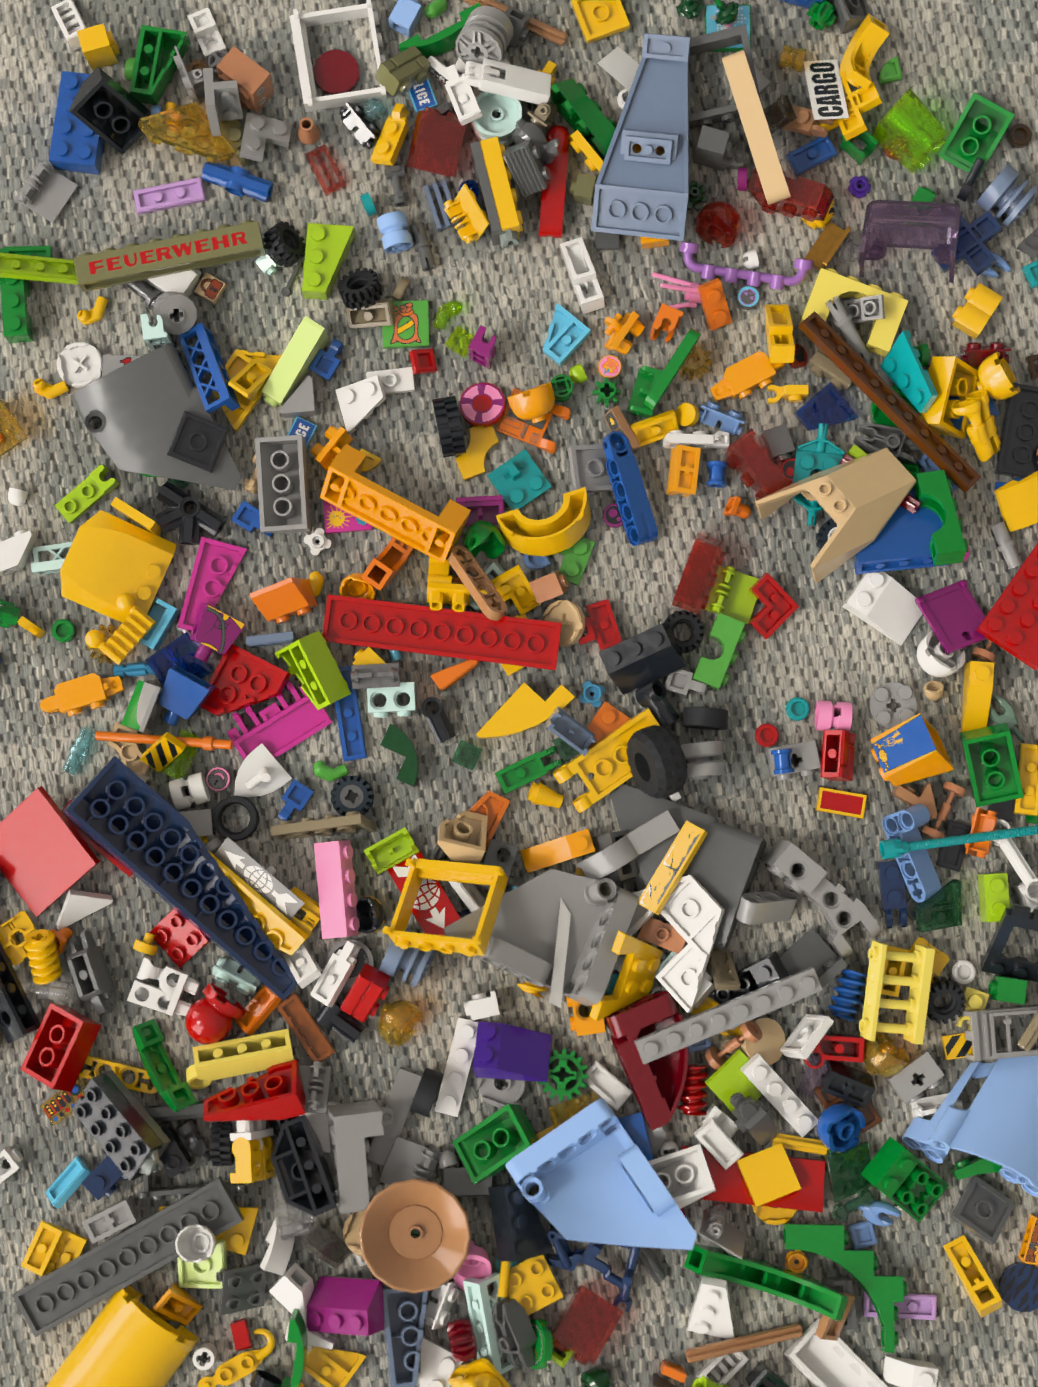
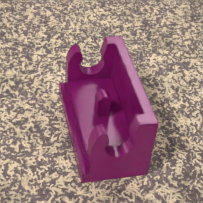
(481, 350)
(482, 508)

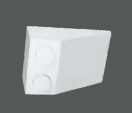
(884, 605)
(684, 1175)

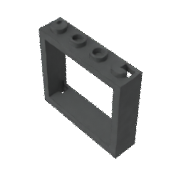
(711, 42)

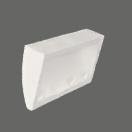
(830, 1362)

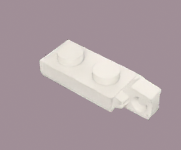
(462, 97)
(698, 439)
(336, 974)

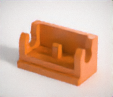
(667, 320)

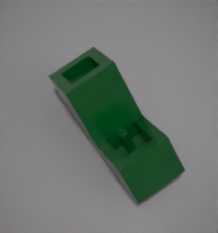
(399, 743)

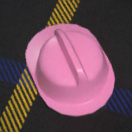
(476, 1265)

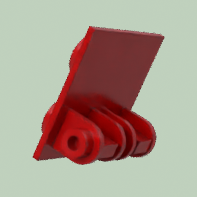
(178, 938)

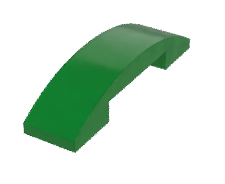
(441, 41)
(159, 1067)
(297, 1334)

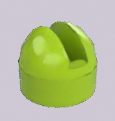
(577, 374)

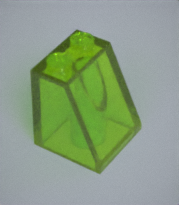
(910, 132)

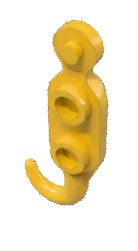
(241, 1364)

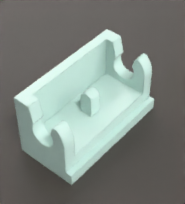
(154, 335)

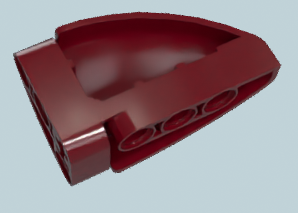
(661, 1081)

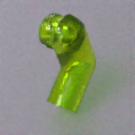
(445, 312)

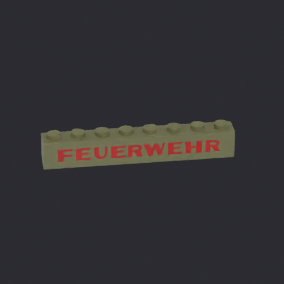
(169, 255)

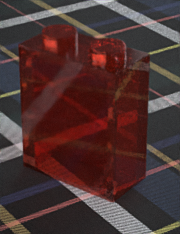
(436, 142)
(585, 1326)

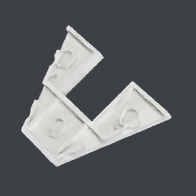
(697, 920)

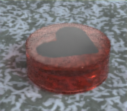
(800, 357)

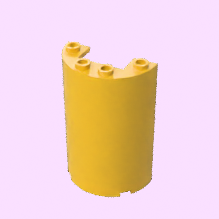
(125, 1348)

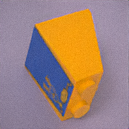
(910, 752)

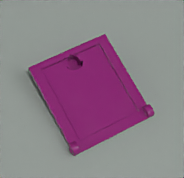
(951, 614)

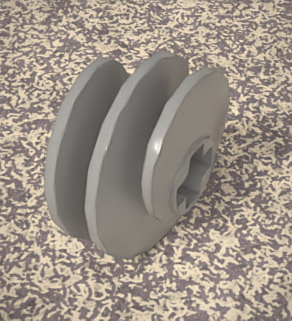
(185, 317)

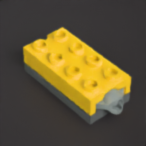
(495, 192)

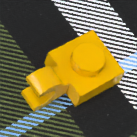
(793, 393)

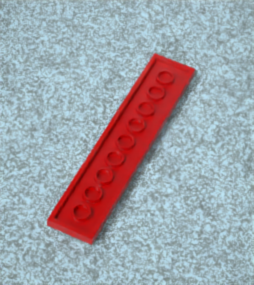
(441, 632)

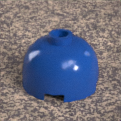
(840, 1127)

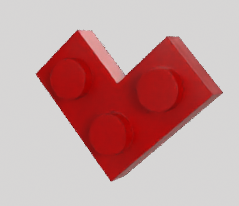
(776, 608)

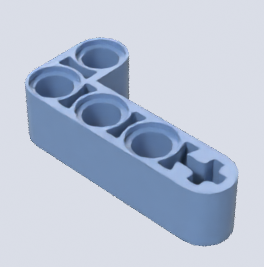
(915, 865)

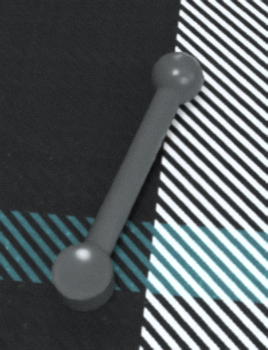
(286, 290)

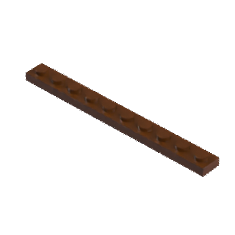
(889, 401)

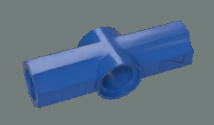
(237, 181)

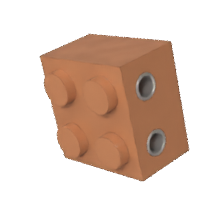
(253, 80)

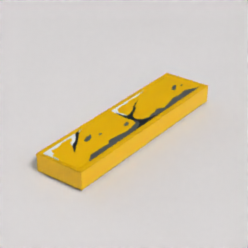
(672, 868)

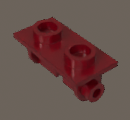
(975, 352)

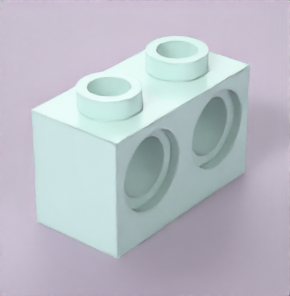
(391, 705)

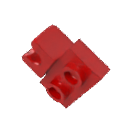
(601, 626)

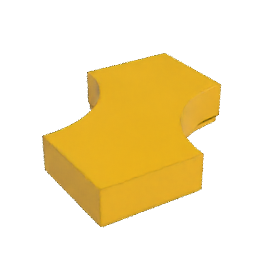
(480, 443)

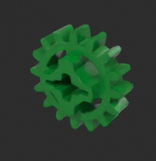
(562, 1086)

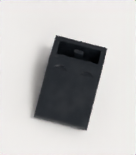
(754, 976)

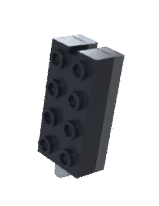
(121, 1126)

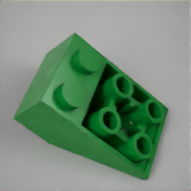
(904, 1179)

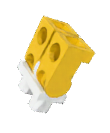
(252, 1151)

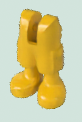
(982, 428)

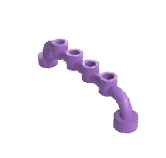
(753, 277)

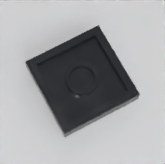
(198, 441)

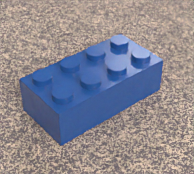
(73, 143)

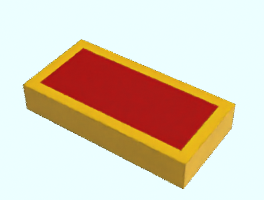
(841, 802)

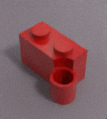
(838, 1048)

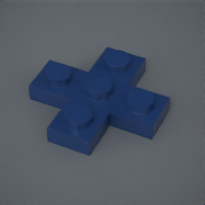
(972, 241)

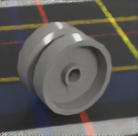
(699, 761)

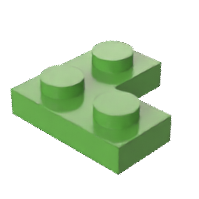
(576, 560)

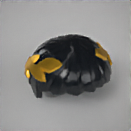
(372, 923)

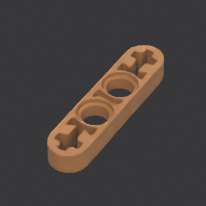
(490, 604)

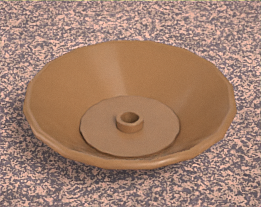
(411, 1261)

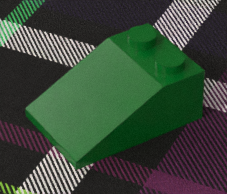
(976, 133)
(991, 764)
(495, 1142)

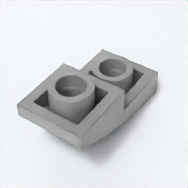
(866, 308)

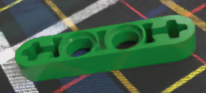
(672, 369)

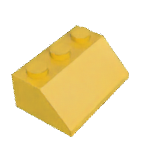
(949, 378)

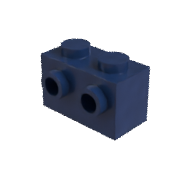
(103, 1179)

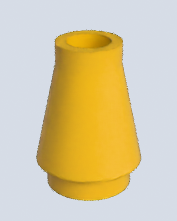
(542, 795)

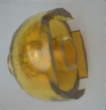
(398, 1020)
(883, 1057)

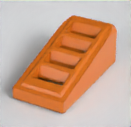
(450, 675)

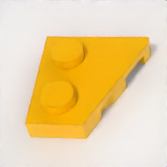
(332, 1366)

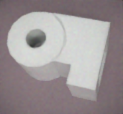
(722, 1119)

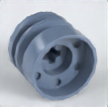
(1007, 196)
(410, 960)

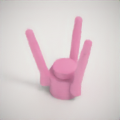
(690, 289)

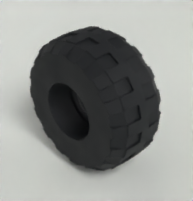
(657, 761)

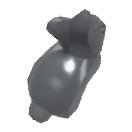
(530, 130)

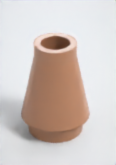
(308, 131)

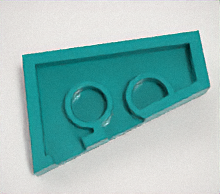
(908, 374)

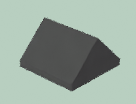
(849, 13)

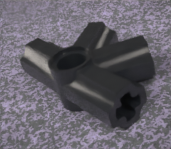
(188, 524)

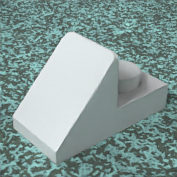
(303, 966)

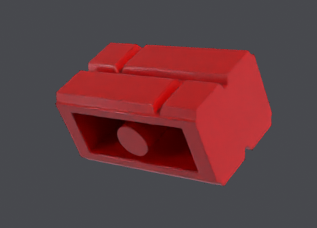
(837, 755)
(365, 993)

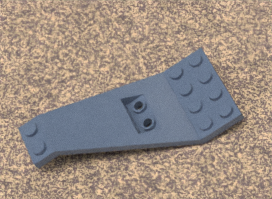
(646, 190)

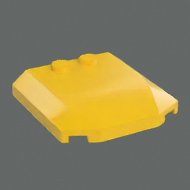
(113, 560)

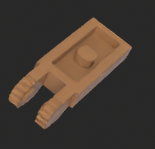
(806, 124)

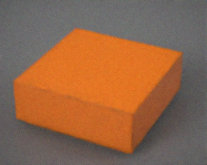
(673, 1371)

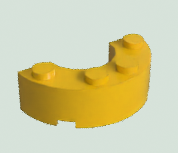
(550, 534)

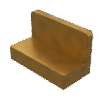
(827, 245)

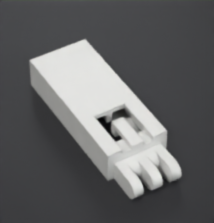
(509, 80)

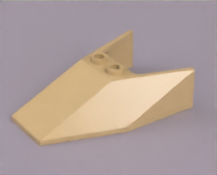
(856, 496)

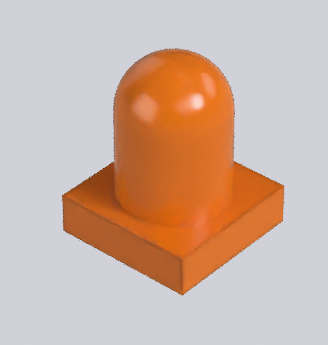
(736, 508)
(61, 938)

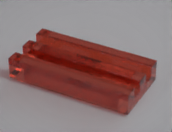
(334, 187)

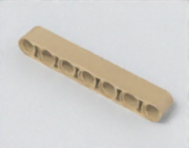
(756, 127)

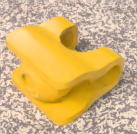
(477, 1374)

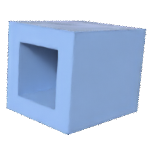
(405, 16)

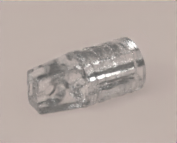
(54, 990)

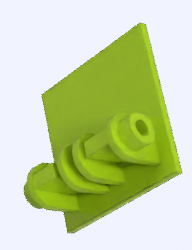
(732, 594)

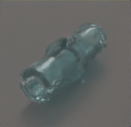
(78, 750)

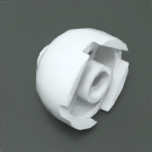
(934, 658)

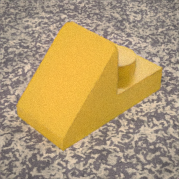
(251, 379)

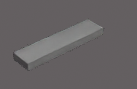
(400, 1102)

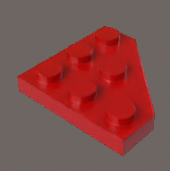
(243, 681)

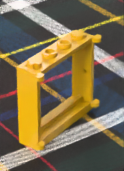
(451, 872)

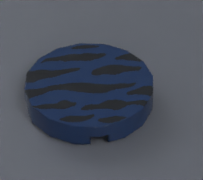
(1020, 1286)

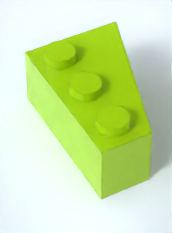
(324, 255)
(316, 669)

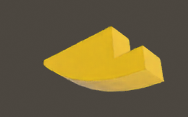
(523, 712)

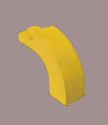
(862, 50)

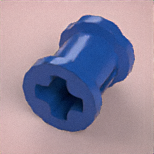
(717, 474)
(783, 761)

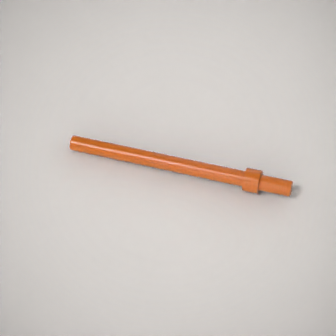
(207, 742)

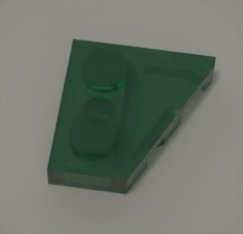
(941, 910)

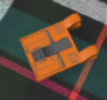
(527, 430)

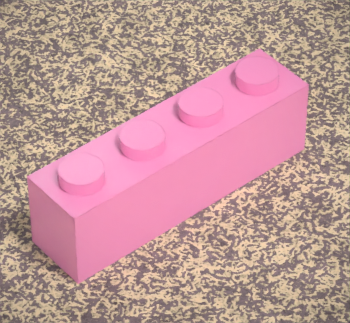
(336, 889)

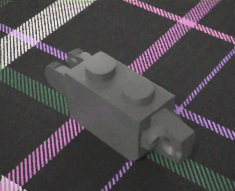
(90, 972)

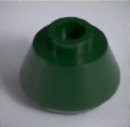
(595, 1378)

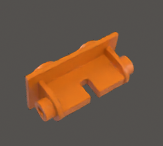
(982, 822)

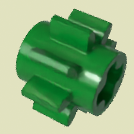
(821, 15)
(611, 388)

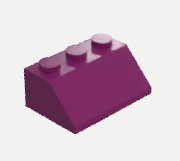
(346, 1306)

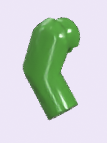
(435, 8)
(327, 773)

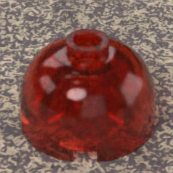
(719, 223)

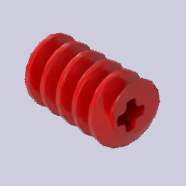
(693, 1092)

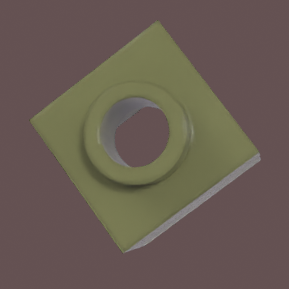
(583, 189)

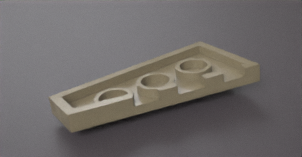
(323, 827)

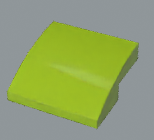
(731, 1079)

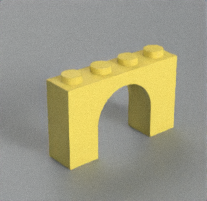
(831, 284)

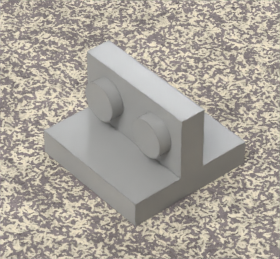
(221, 101)

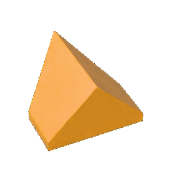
(177, 1306)

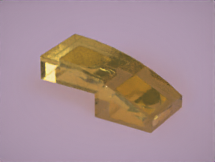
(565, 1110)

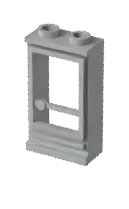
(983, 1032)

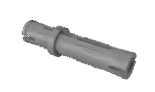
(844, 322)

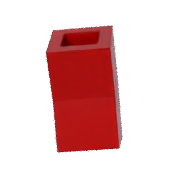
(241, 1334)

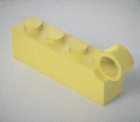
(238, 1057)

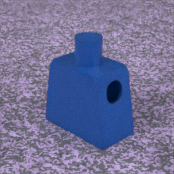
(183, 694)

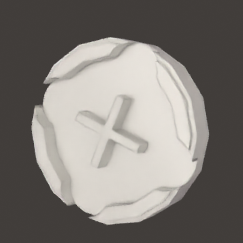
(80, 364)

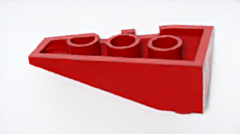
(268, 1097)

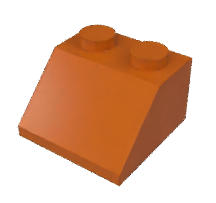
(285, 599)

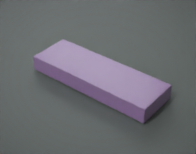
(169, 196)
(915, 1306)

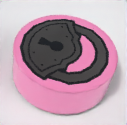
(218, 779)

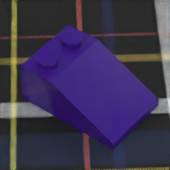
(511, 1053)

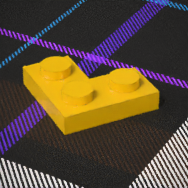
(515, 585)

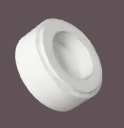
(963, 972)

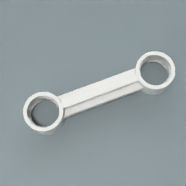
(1017, 862)

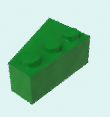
(155, 62)

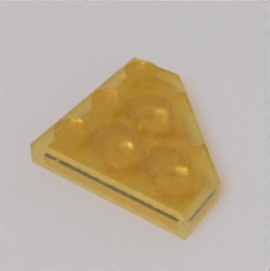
(188, 131)

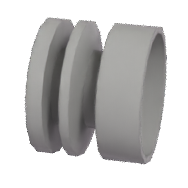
(484, 35)

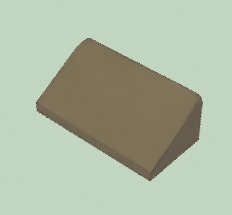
(376, 315)

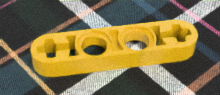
(119, 1068)

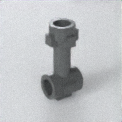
(395, 173)

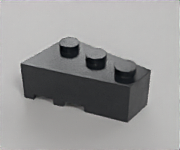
(516, 1225)

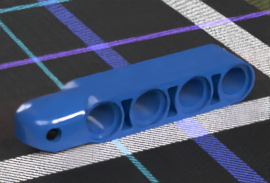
(629, 490)

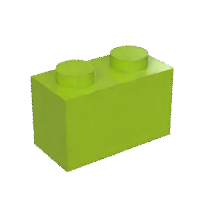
(993, 896)

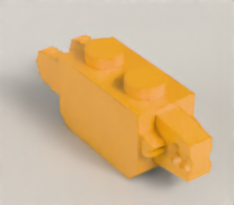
(745, 376)
(82, 693)

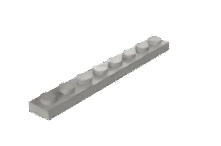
(728, 1015)

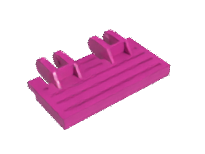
(279, 727)

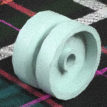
(498, 117)

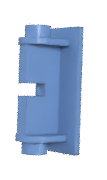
(730, 419)

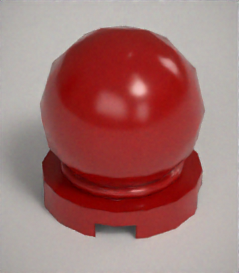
(211, 1017)

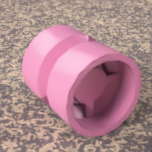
(833, 716)

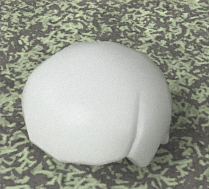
(195, 1243)

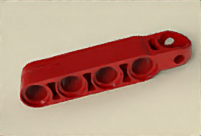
(554, 195)

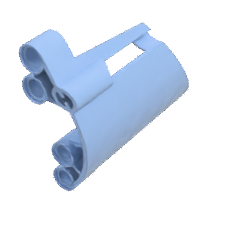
(995, 1127)

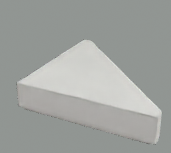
(79, 905)

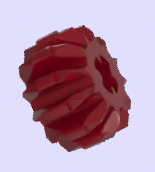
(461, 1340)

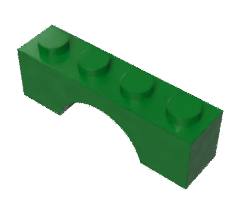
(934, 493)

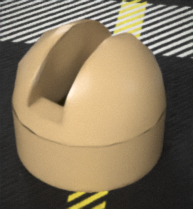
(933, 690)

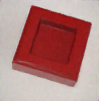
(423, 361)

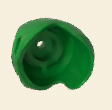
(484, 537)

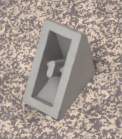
(301, 402)

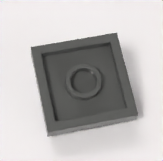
(983, 1210)

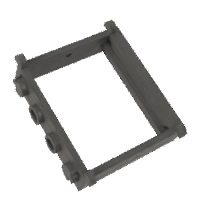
(164, 1113)

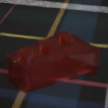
(807, 200)
(755, 466)
(699, 573)

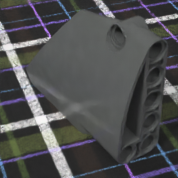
(141, 415)

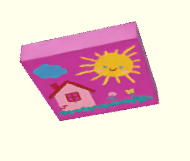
(342, 522)

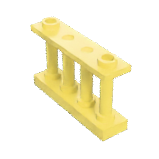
(918, 998)

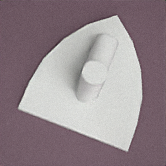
(260, 774)

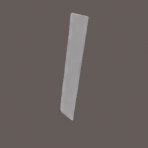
(560, 955)

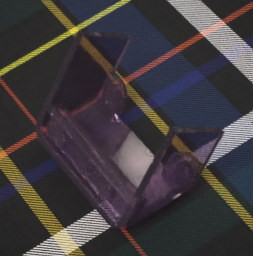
(910, 226)

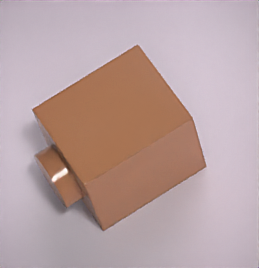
(549, 586)

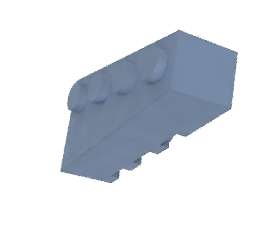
(403, 1334)

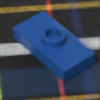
(811, 155)

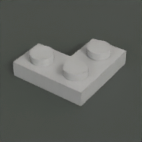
(263, 130)

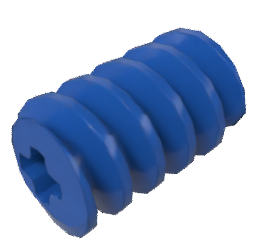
(848, 994)

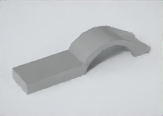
(629, 846)

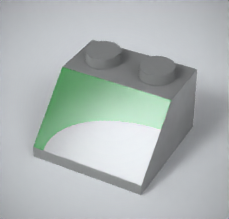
(143, 707)

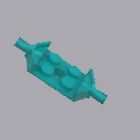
(811, 456)

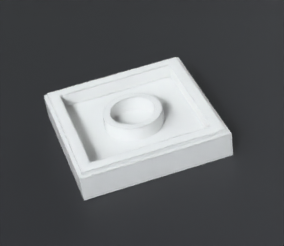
(806, 1036)

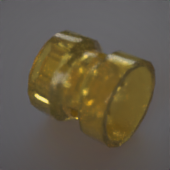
(787, 55)

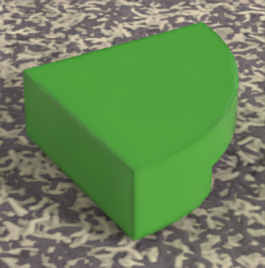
(890, 72)

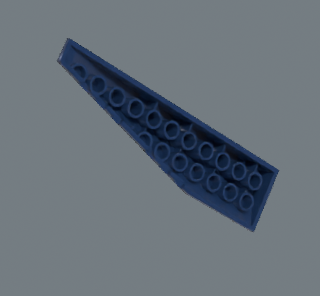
(174, 863)

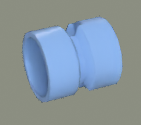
(393, 227)

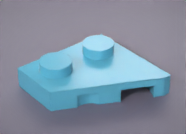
(564, 336)

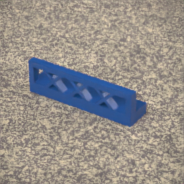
(216, 368)

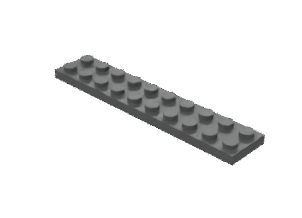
(123, 1258)

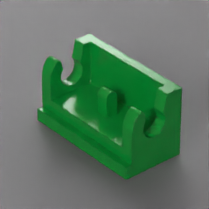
(644, 383)

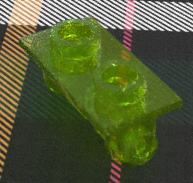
(181, 764)

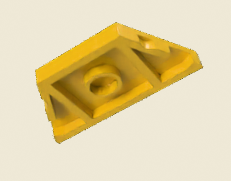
(234, 365)

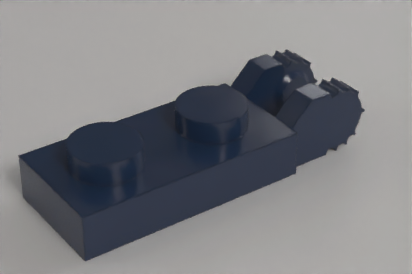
(892, 892)

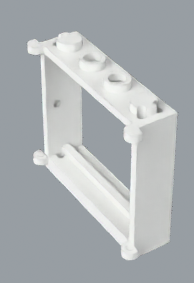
(300, 22)

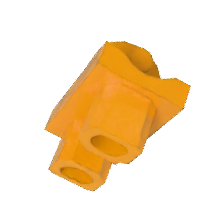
(627, 324)
(337, 440)

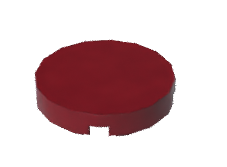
(336, 72)

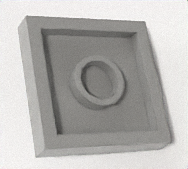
(589, 468)

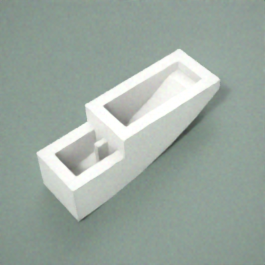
(582, 275)

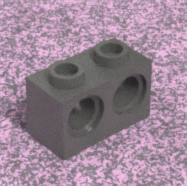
(491, 859)

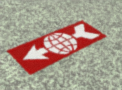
(431, 905)

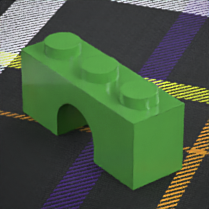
(728, 633)

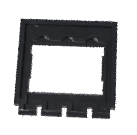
(996, 961)

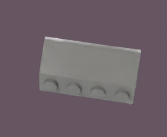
(283, 484)

